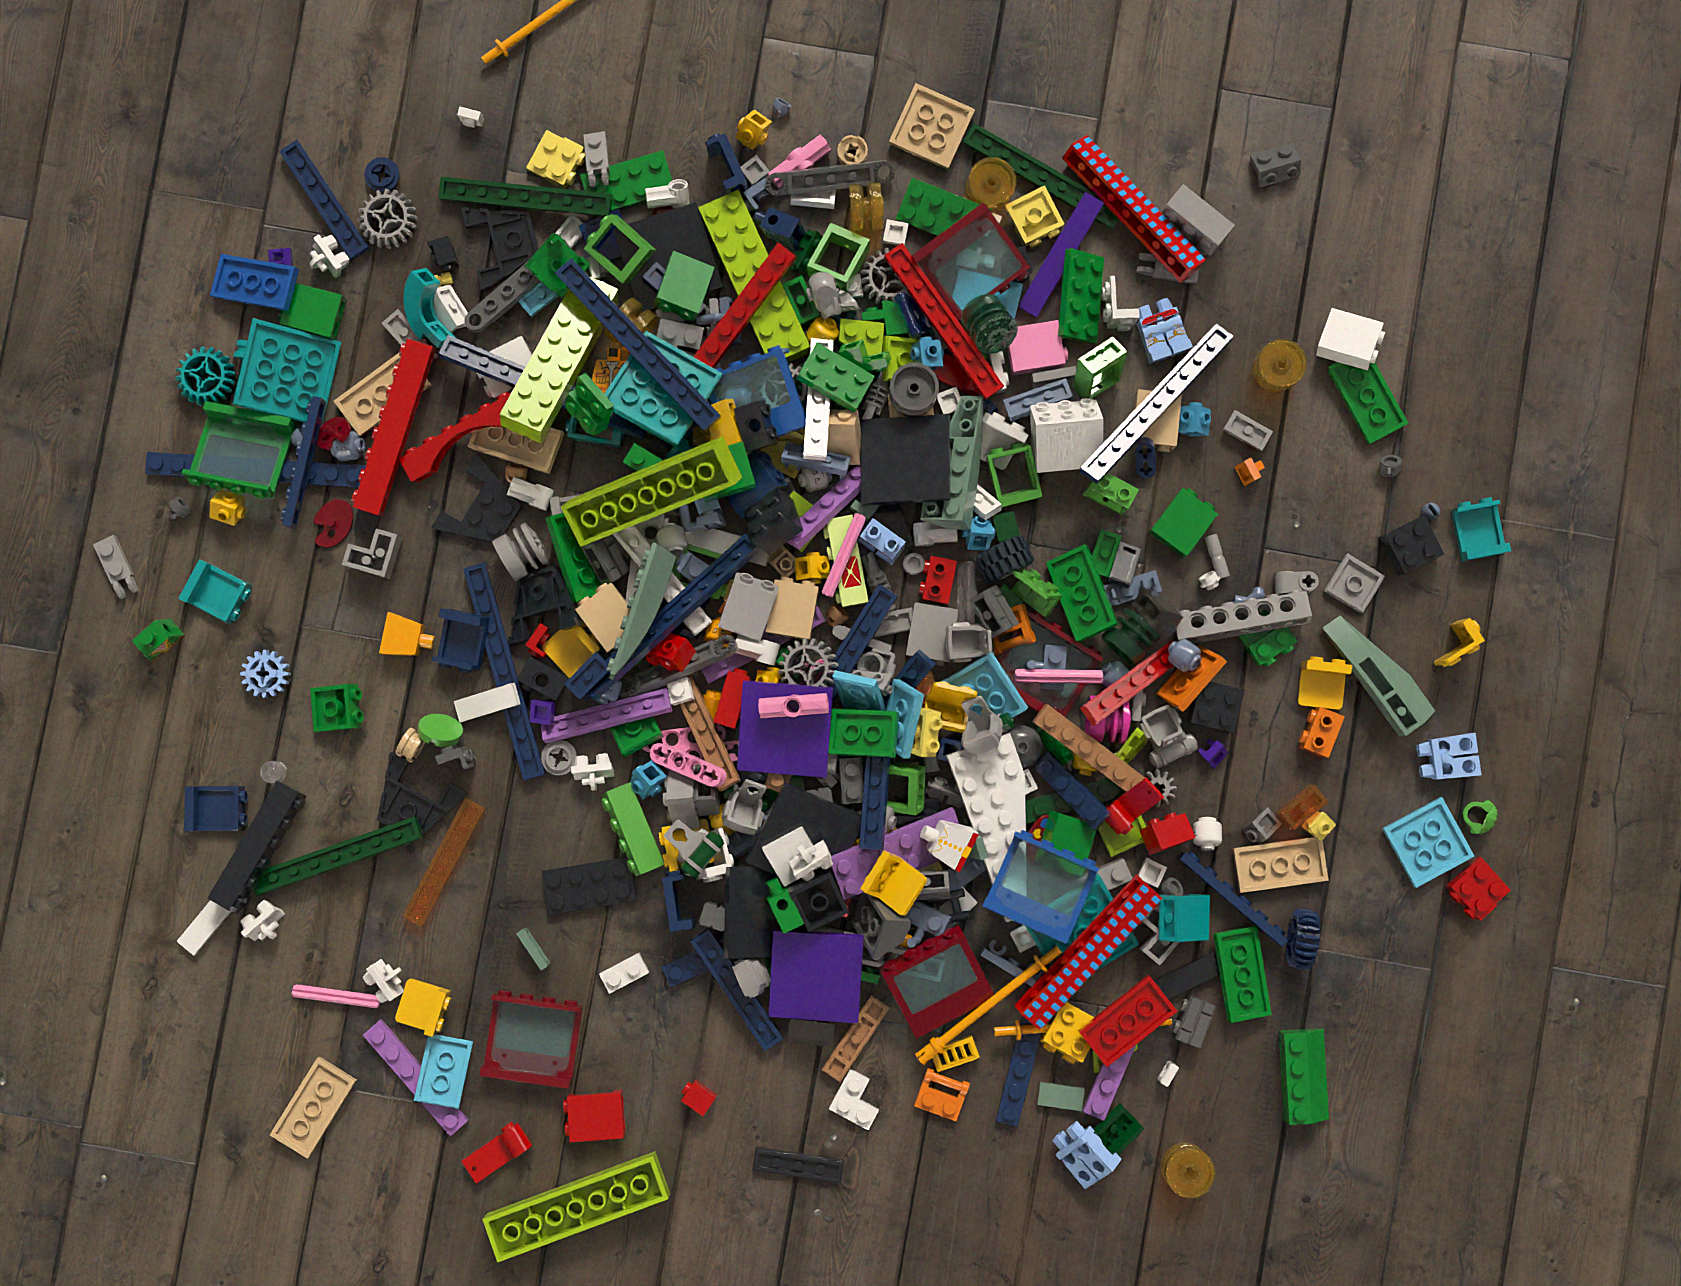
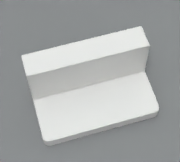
(449, 308)

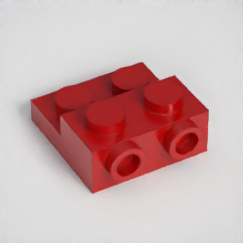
(1477, 889)

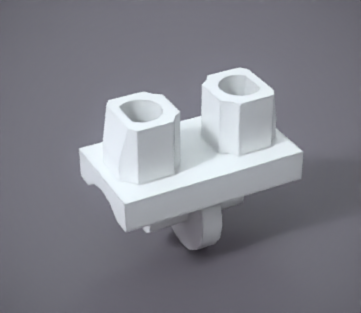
(324, 257)
(592, 774)
(809, 859)
(264, 924)
(386, 980)

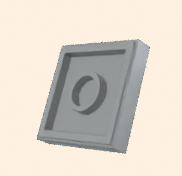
(1354, 583)

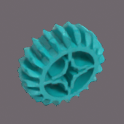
(207, 359)

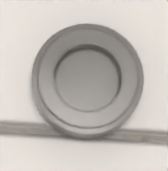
(913, 564)

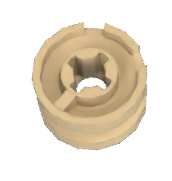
(848, 143)
(410, 745)

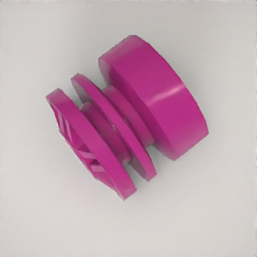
(1115, 723)

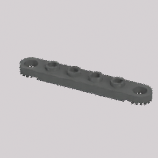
(829, 177)
(502, 298)
(659, 676)

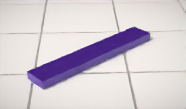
(1054, 263)

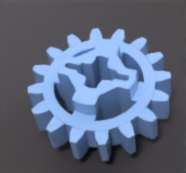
(265, 665)

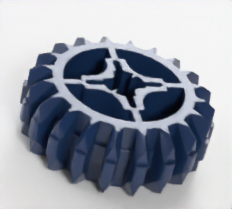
(1303, 939)

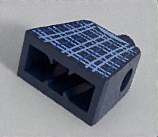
(780, 227)

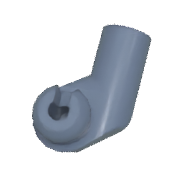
(1257, 593)

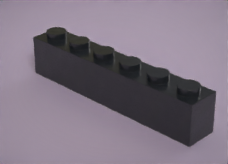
(257, 847)

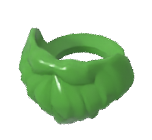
(1489, 821)

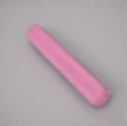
(843, 555)
(1058, 676)
(335, 996)

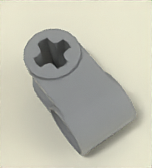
(1288, 581)

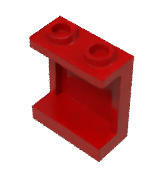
(595, 1116)

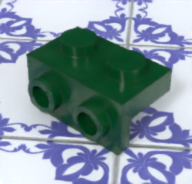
(1118, 1129)

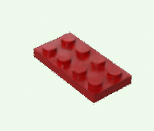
(1127, 1020)

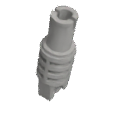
(876, 398)
(875, 575)

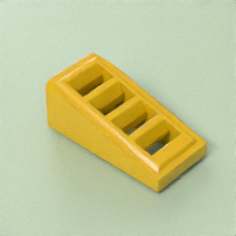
(957, 1061)

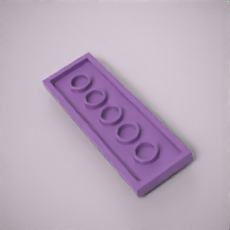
(854, 864)

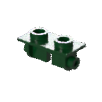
(809, 243)

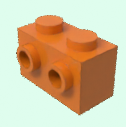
(1320, 732)

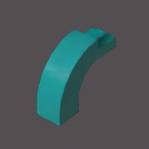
(419, 307)

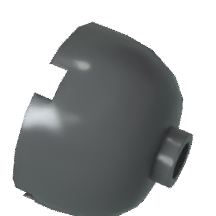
(1027, 744)

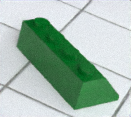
(1303, 1076)

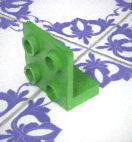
(1035, 591)

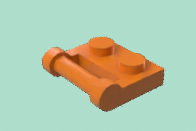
(1028, 635)
(939, 1101)

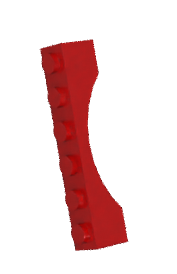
(426, 459)

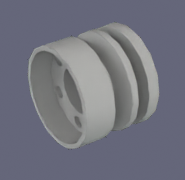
(520, 551)

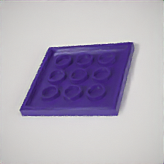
(783, 743)
(816, 975)

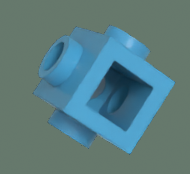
(928, 353)
(1194, 420)
(980, 534)
(647, 780)

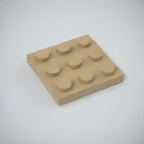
(931, 126)

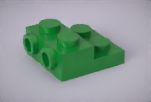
(589, 406)
(1267, 644)
(336, 707)

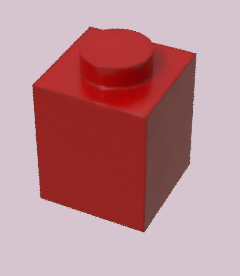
(698, 1096)

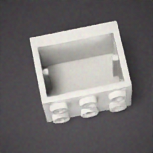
(1065, 434)

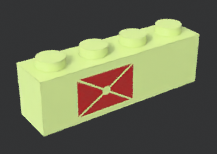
(852, 583)

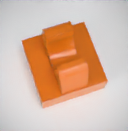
(1249, 471)

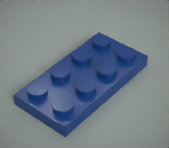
(254, 282)

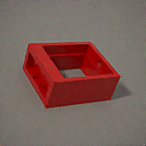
(729, 706)

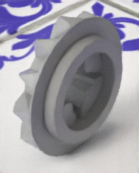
(549, 761)

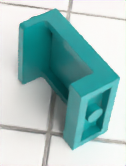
(1479, 529)
(216, 592)
(1184, 917)

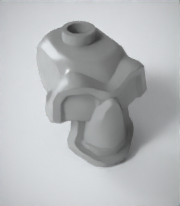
(826, 296)

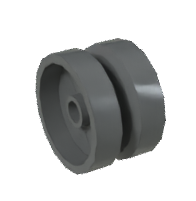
(918, 377)

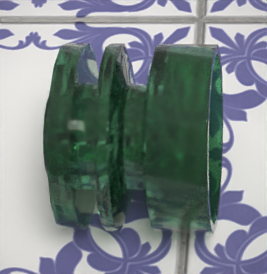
(989, 324)
(1130, 637)

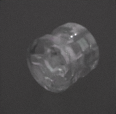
(268, 773)

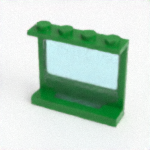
(241, 450)

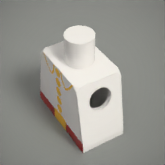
(950, 842)

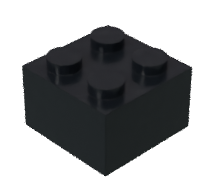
(773, 521)
(1411, 545)
(1216, 707)
(818, 899)

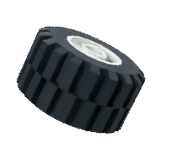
(1003, 559)

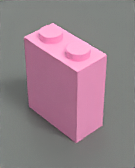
(1037, 348)

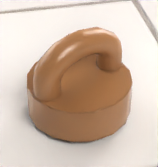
(515, 470)
(836, 613)

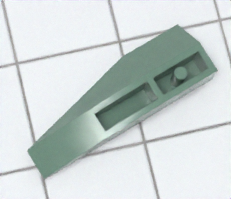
(964, 467)
(651, 587)
(1381, 677)

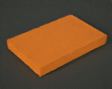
(1185, 686)

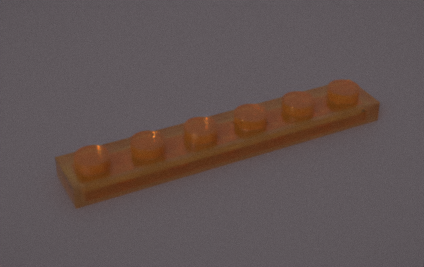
(444, 862)

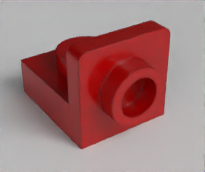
(539, 637)

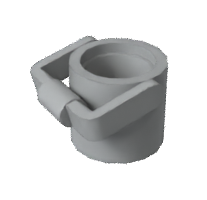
(875, 662)

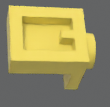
(1318, 825)

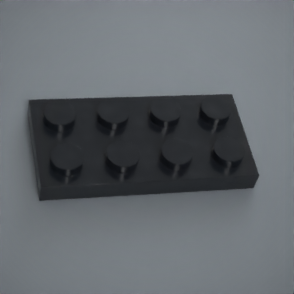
(588, 886)

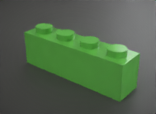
(632, 829)

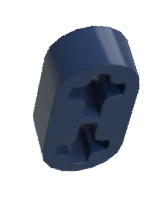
(1140, 458)

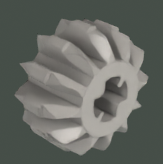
(1165, 791)

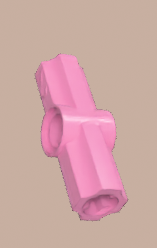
(802, 158)
(779, 707)

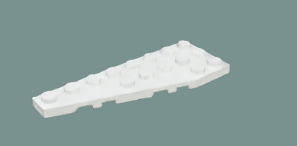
(992, 796)

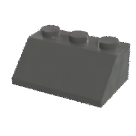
(879, 924)

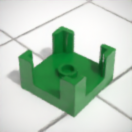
(549, 259)

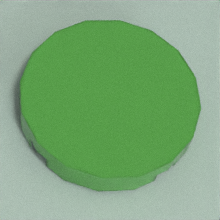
(440, 730)

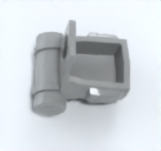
(1166, 736)

